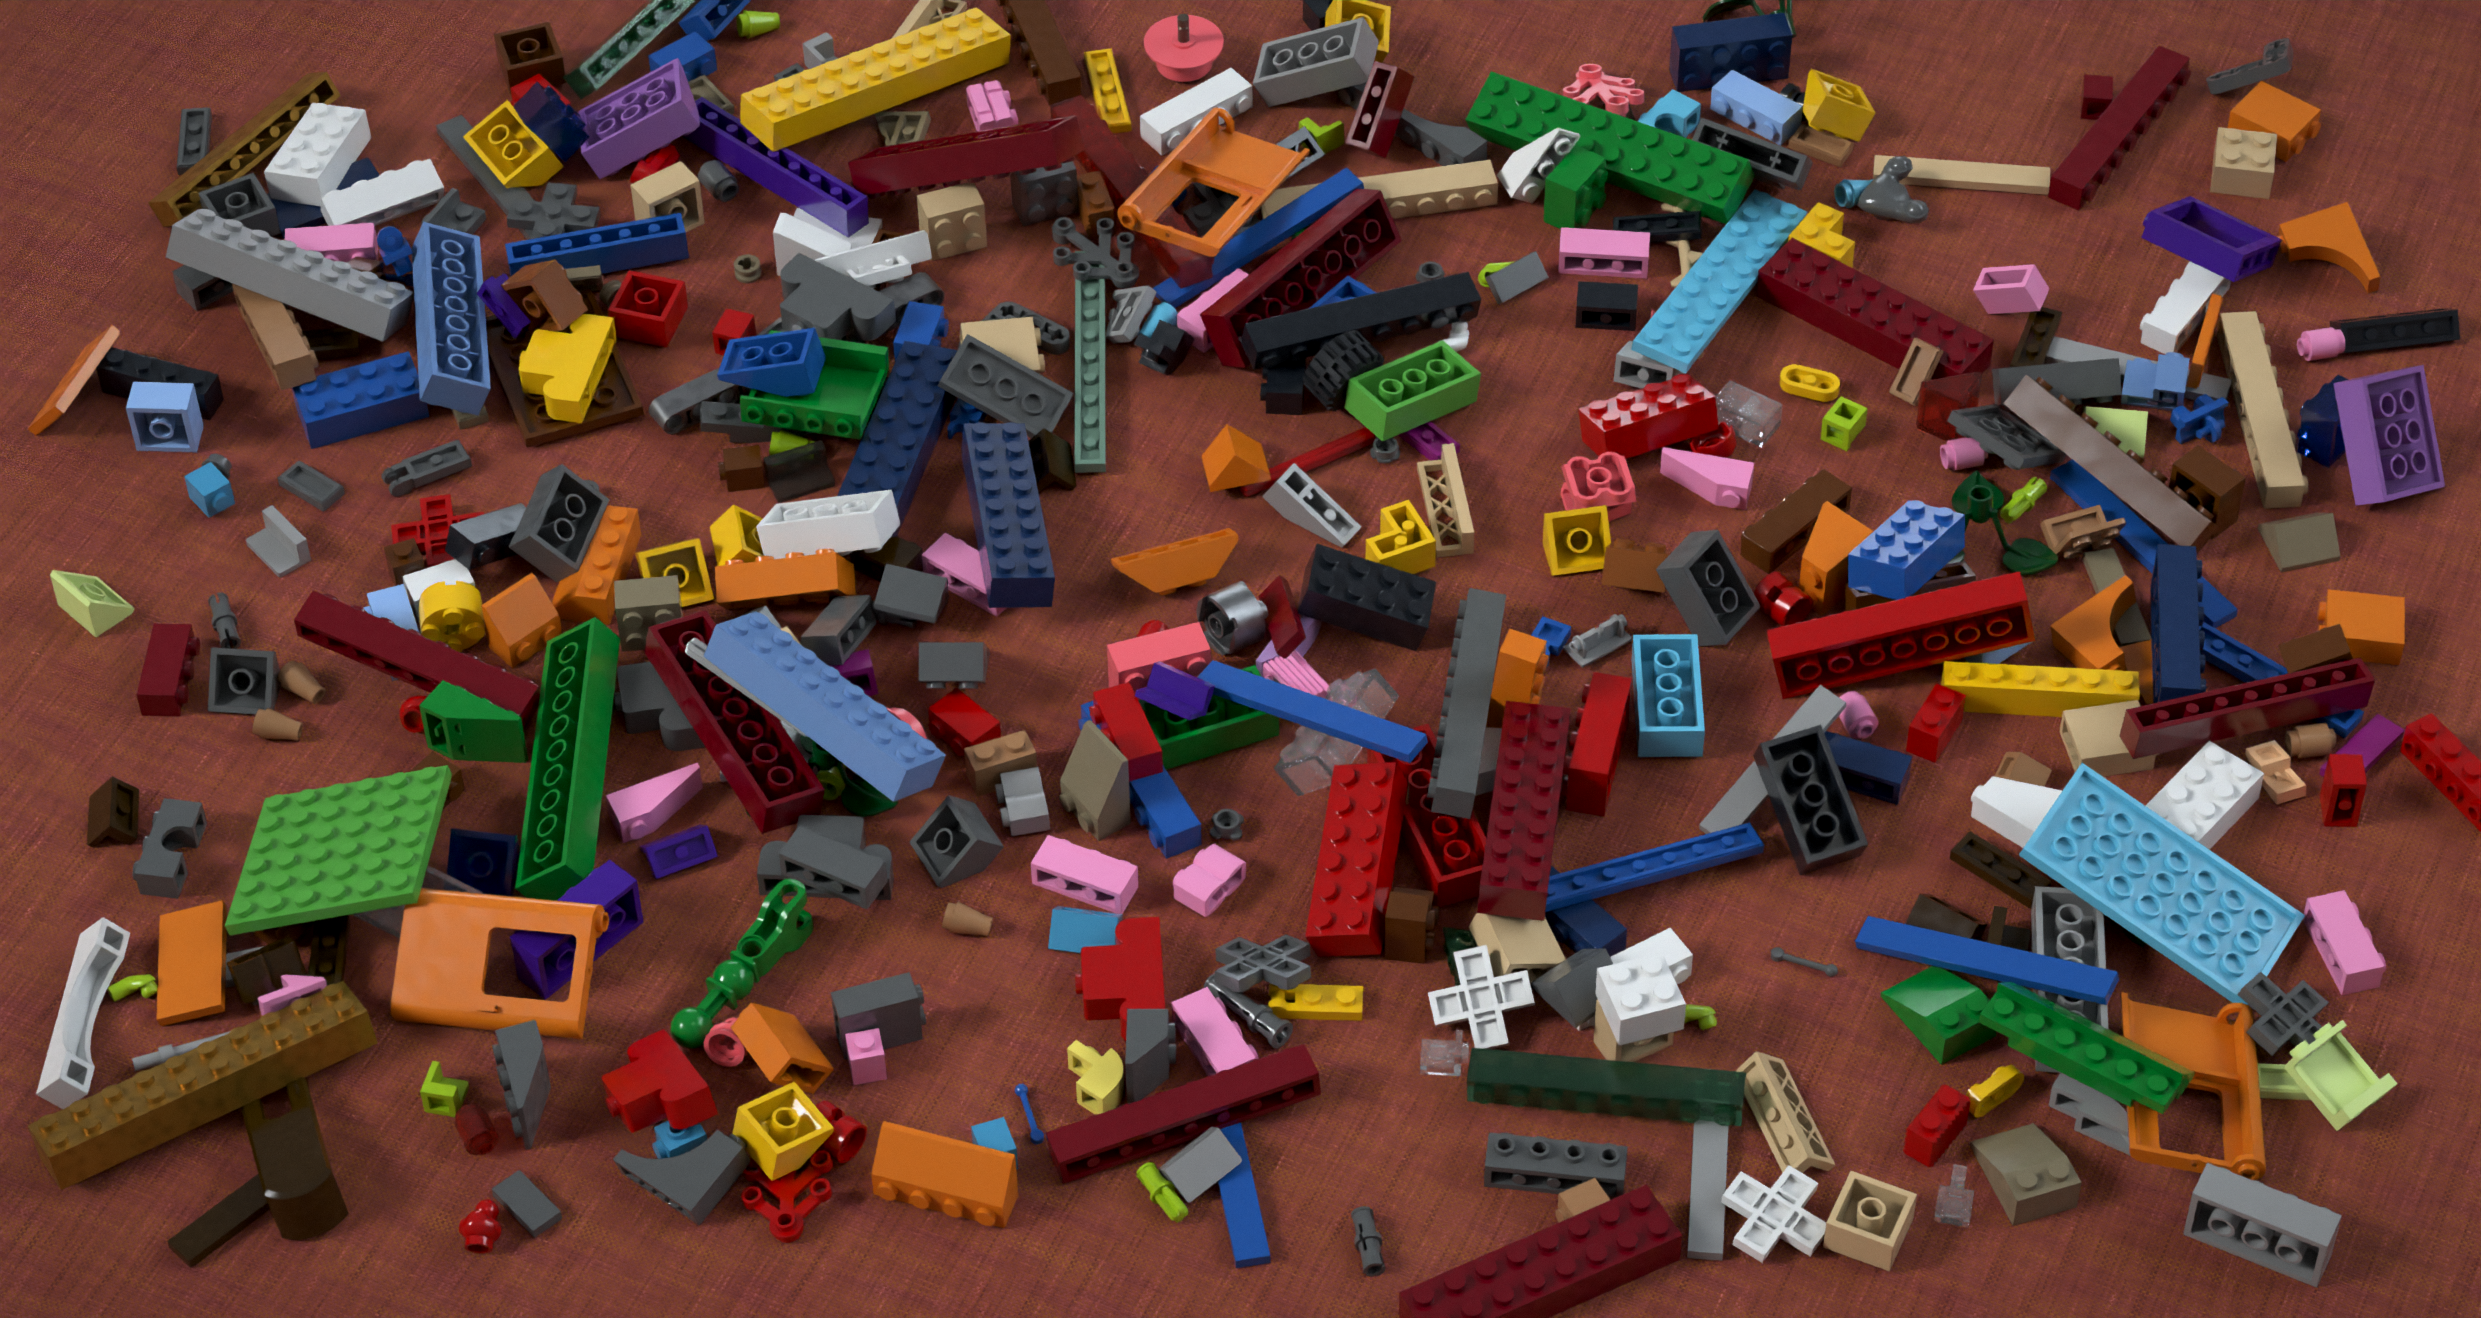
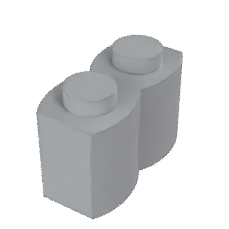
(1023, 800)

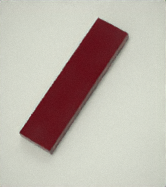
(1282, 617)

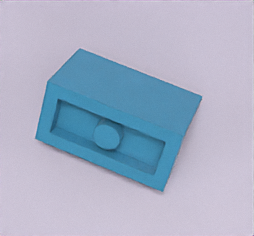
(1080, 928)

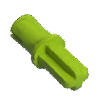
(2023, 500)
(1162, 1192)

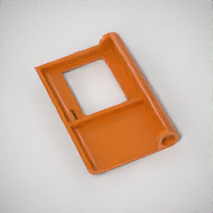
(1218, 160)
(447, 953)

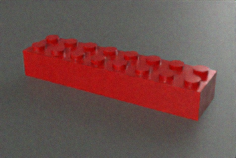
(1901, 635)

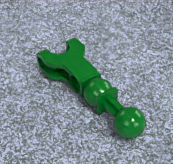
(733, 979)

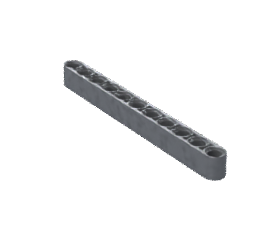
(682, 405)

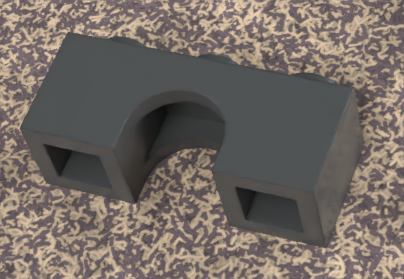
(174, 826)

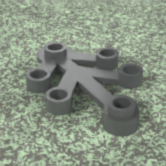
(1121, 272)

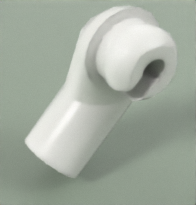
(1458, 336)

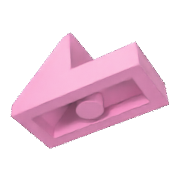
(293, 988)

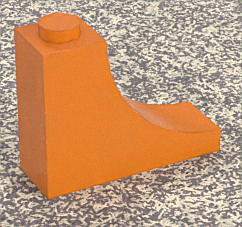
(2330, 237)
(2088, 630)

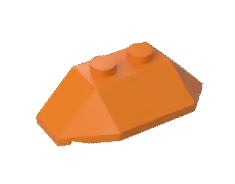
(1180, 562)

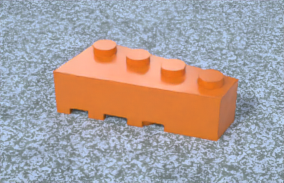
(784, 580)
(1517, 674)

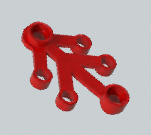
(787, 1191)

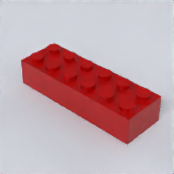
(1443, 846)
(1357, 859)

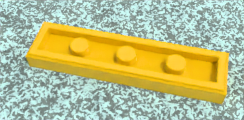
(1107, 90)

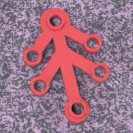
(1592, 76)

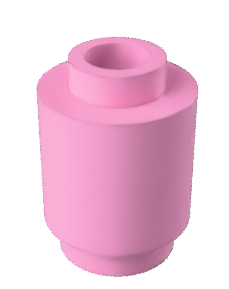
(2321, 344)
(1962, 454)
(1858, 716)

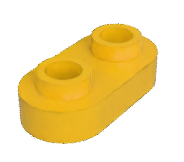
(1809, 383)
(1995, 1090)

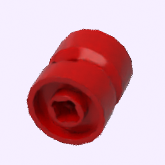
(1782, 599)
(847, 1134)

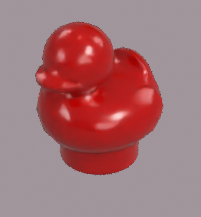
(411, 715)
(481, 1227)

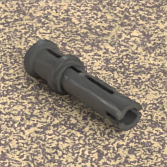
(1258, 1017)

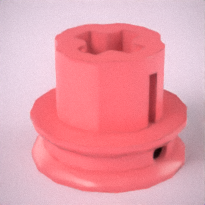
(723, 1044)

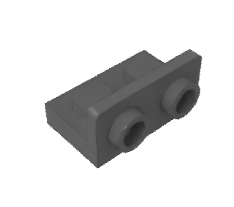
(456, 214)

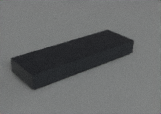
(1663, 226)

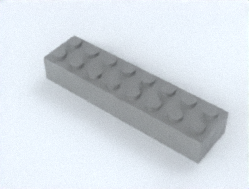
(290, 274)

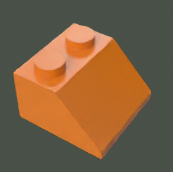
(520, 621)

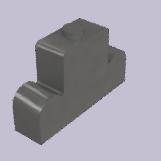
(1768, 161)
(831, 302)
(651, 707)
(839, 828)

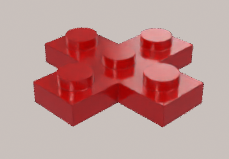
(433, 529)

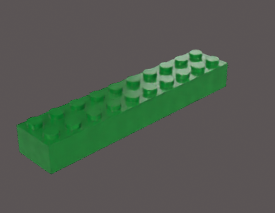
(1635, 153)
(568, 761)

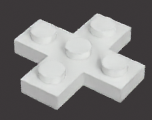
(1481, 998)
(1775, 1213)

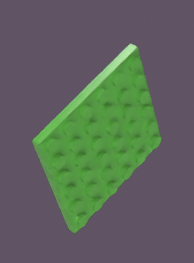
(339, 850)

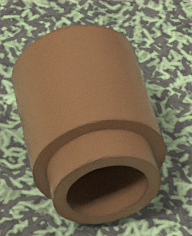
(2310, 740)

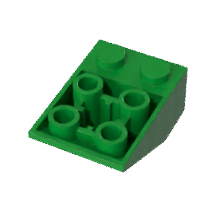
(471, 727)

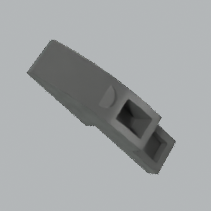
(727, 419)

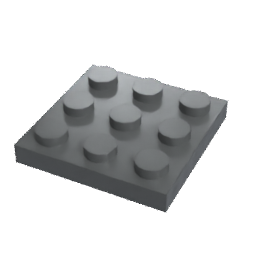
(2005, 436)

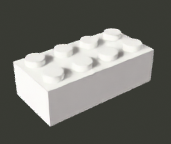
(317, 153)
(830, 523)
(2208, 794)

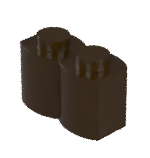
(262, 969)

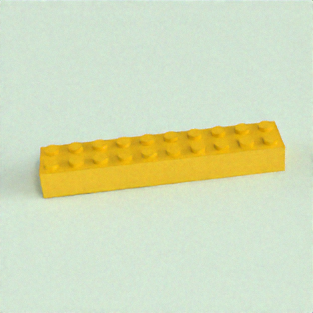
(874, 79)

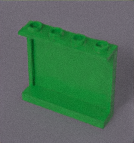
(842, 398)

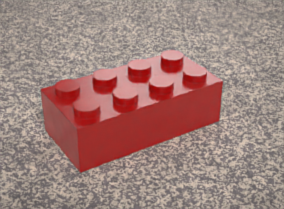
(1649, 417)
(1597, 743)

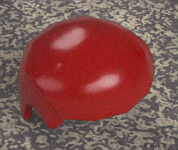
(1716, 443)

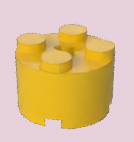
(452, 614)

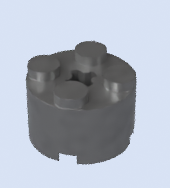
(1232, 618)

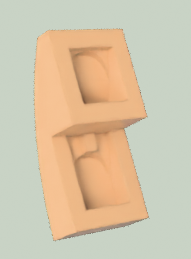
(2278, 777)

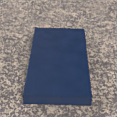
(303, 215)

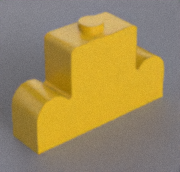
(568, 365)

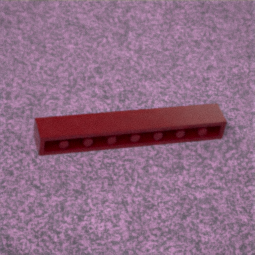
(2119, 128)
(410, 655)
(2246, 708)
(1183, 1113)

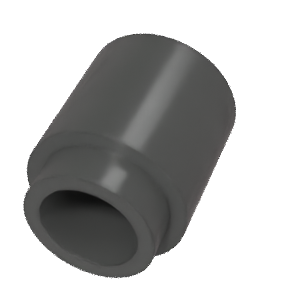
(718, 180)

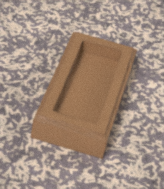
(1821, 145)
(1916, 368)

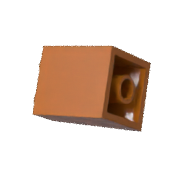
(1826, 556)

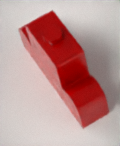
(1123, 973)
(658, 1086)

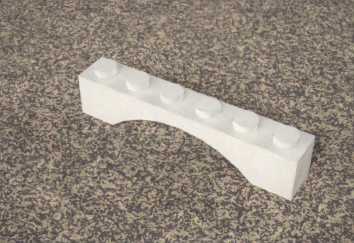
(68, 1059)

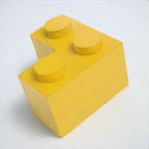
(1823, 232)
(1403, 540)

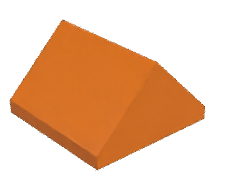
(1234, 461)

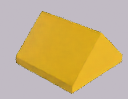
(1576, 539)

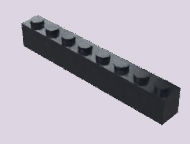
(1373, 316)

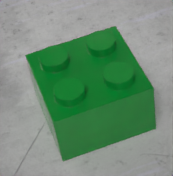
(1575, 189)

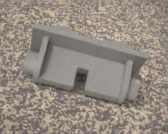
(1599, 641)

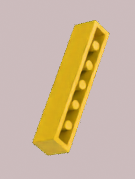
(2037, 688)

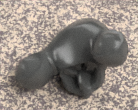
(1890, 199)

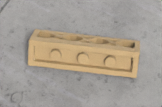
(929, 10)
(1456, 499)
(1783, 1114)

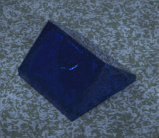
(484, 860)

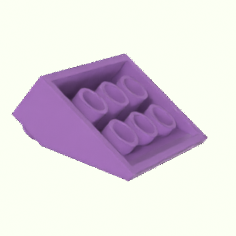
(639, 119)
(2389, 435)

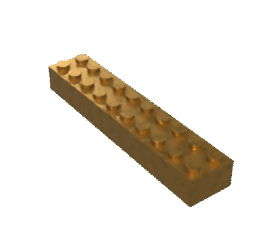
(202, 1084)

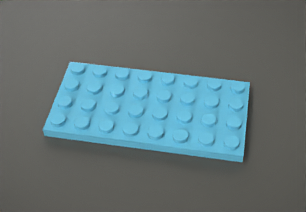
(2161, 884)

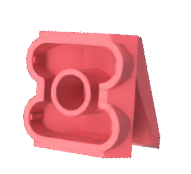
(1598, 484)

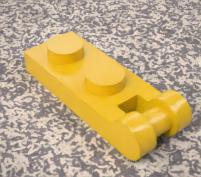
(1318, 1002)

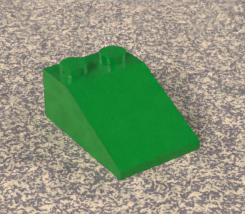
(1941, 1012)

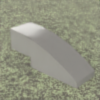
(2095, 1112)

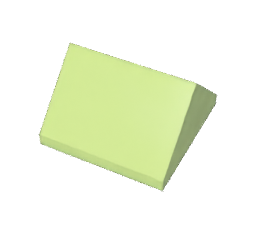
(2126, 425)
(89, 601)

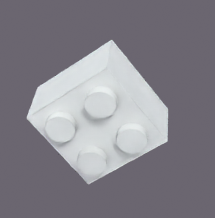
(1640, 998)

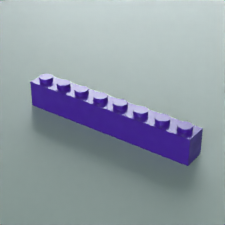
(780, 171)

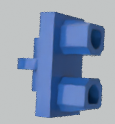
(395, 249)
(2202, 422)

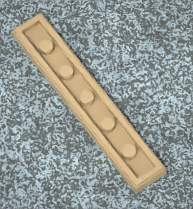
(1972, 175)

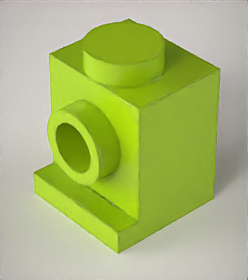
(1843, 423)

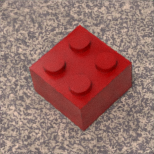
(648, 308)

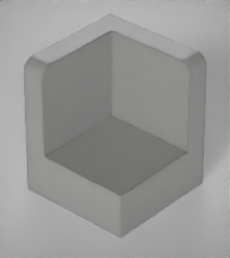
(818, 50)

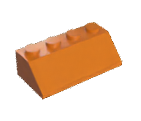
(607, 560)
(945, 1175)

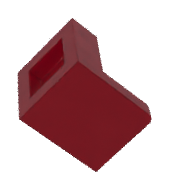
(2095, 96)

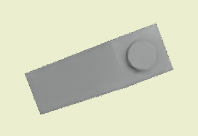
(1310, 507)

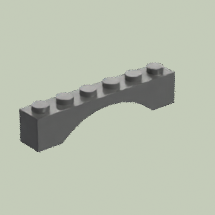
(1436, 141)

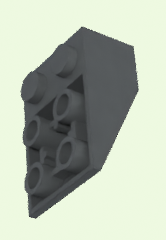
(524, 1075)

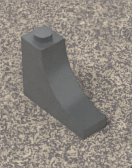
(691, 1180)

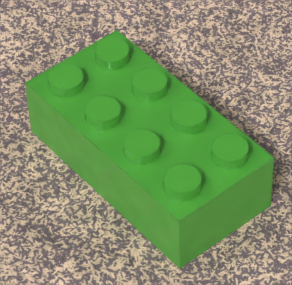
(1412, 390)

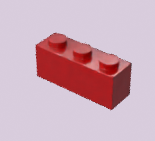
(1128, 729)

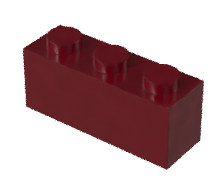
(1380, 109)
(167, 670)

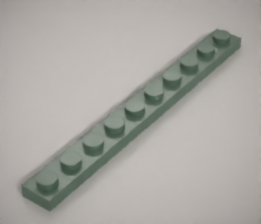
(1090, 375)

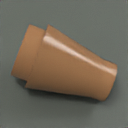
(300, 681)
(274, 725)
(965, 920)

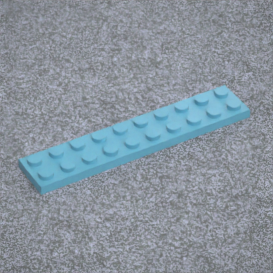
(1718, 282)

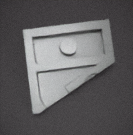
(1129, 313)

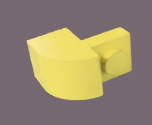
(1101, 1077)

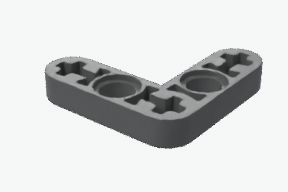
(2276, 61)
(1054, 337)

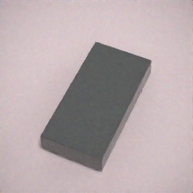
(1516, 277)
(311, 485)
(526, 1203)

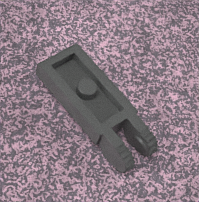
(426, 467)

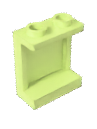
(2336, 1076)

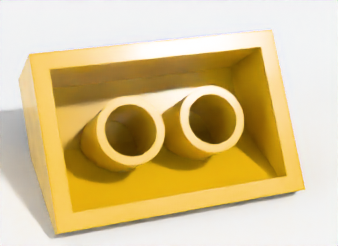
(512, 149)

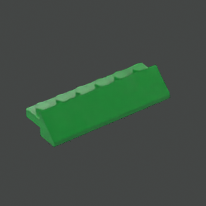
(2084, 1049)

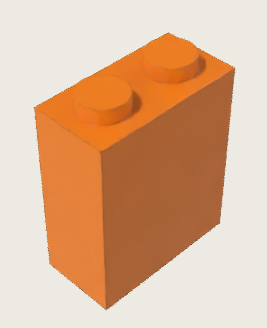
(2278, 113)
(2369, 622)
(782, 1047)

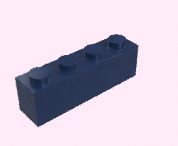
(1870, 768)
(1586, 927)

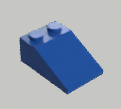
(775, 362)

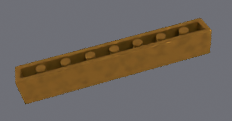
(243, 148)

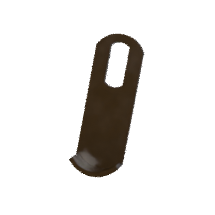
(295, 1166)

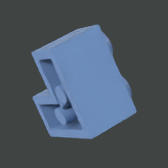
(2156, 384)

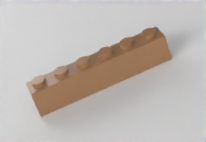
(277, 338)

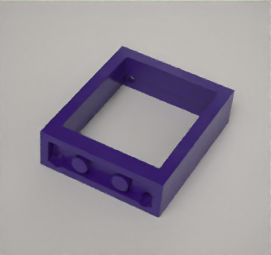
(2211, 238)

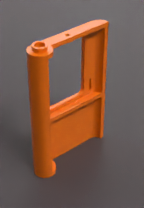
(2222, 1063)

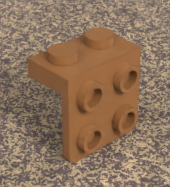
(2080, 531)

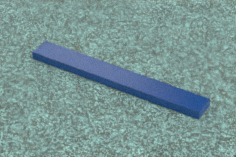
(1267, 234)
(2135, 535)
(1314, 712)
(1652, 865)
(1987, 960)

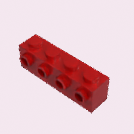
(2445, 764)

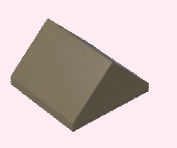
(2301, 540)

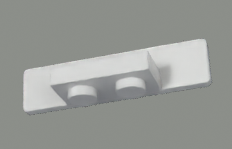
(882, 260)

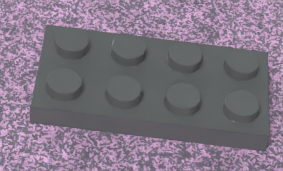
(1004, 387)

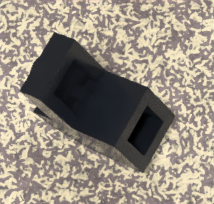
(1165, 348)

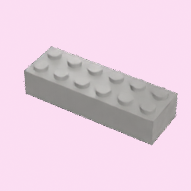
(2070, 931)

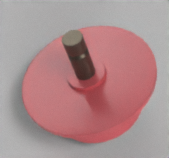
(1183, 46)

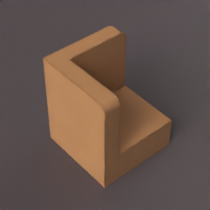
(2023, 768)

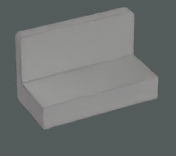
(279, 544)
(1201, 1164)

